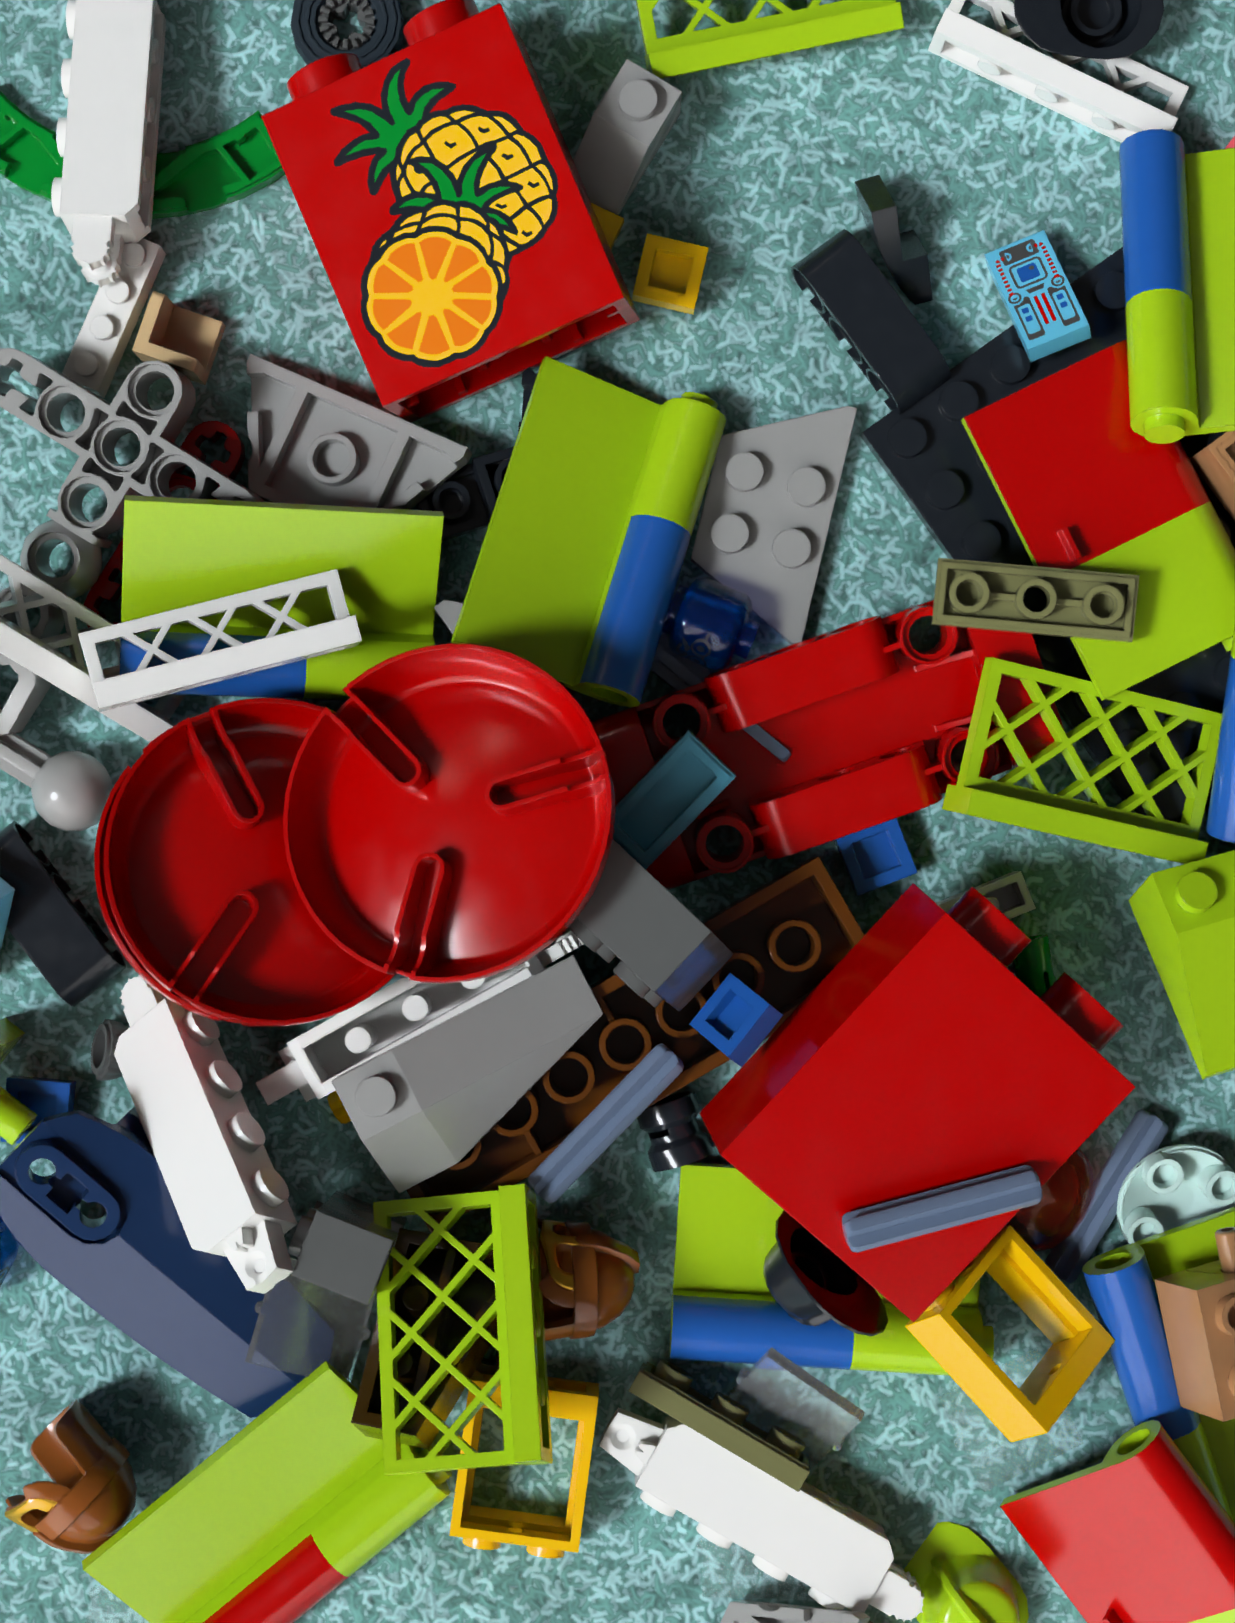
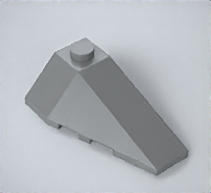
(451, 1084)

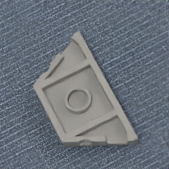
(338, 450)
(773, 512)

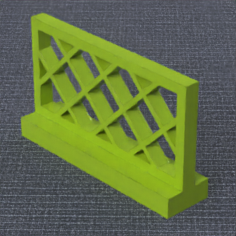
(761, 36)
(1072, 817)
(519, 1330)

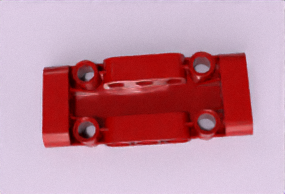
(863, 731)

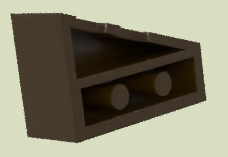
(443, 1333)

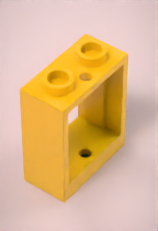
(1074, 1333)
(542, 1534)

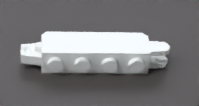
(109, 129)
(386, 1021)
(204, 1137)
(789, 1531)

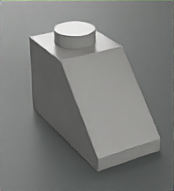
(625, 135)

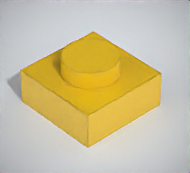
(670, 273)

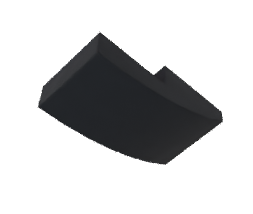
(469, 494)

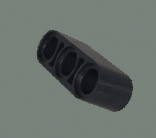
(873, 319)
(48, 925)

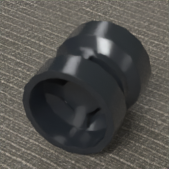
(675, 1132)

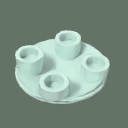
(1173, 1189)

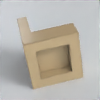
(178, 338)

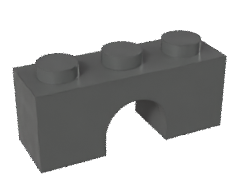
(343, 1246)

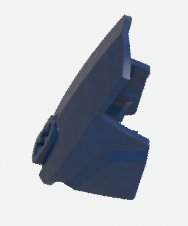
(137, 1257)

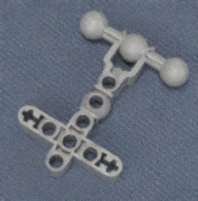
(72, 785)

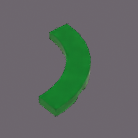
(185, 180)

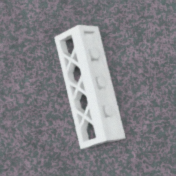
(1052, 80)
(223, 663)
(59, 669)

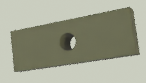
(1076, 607)
(723, 1422)

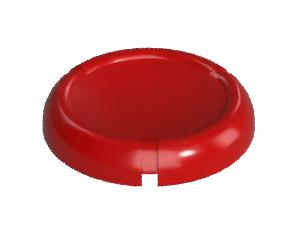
(449, 814)
(206, 874)

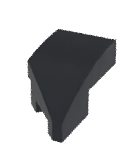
(900, 251)

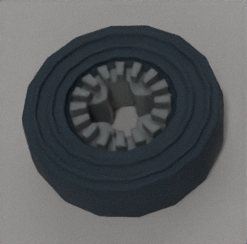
(318, 37)

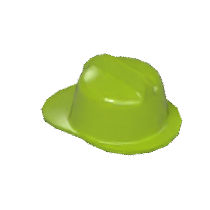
(964, 1580)

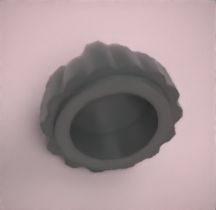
(103, 1048)

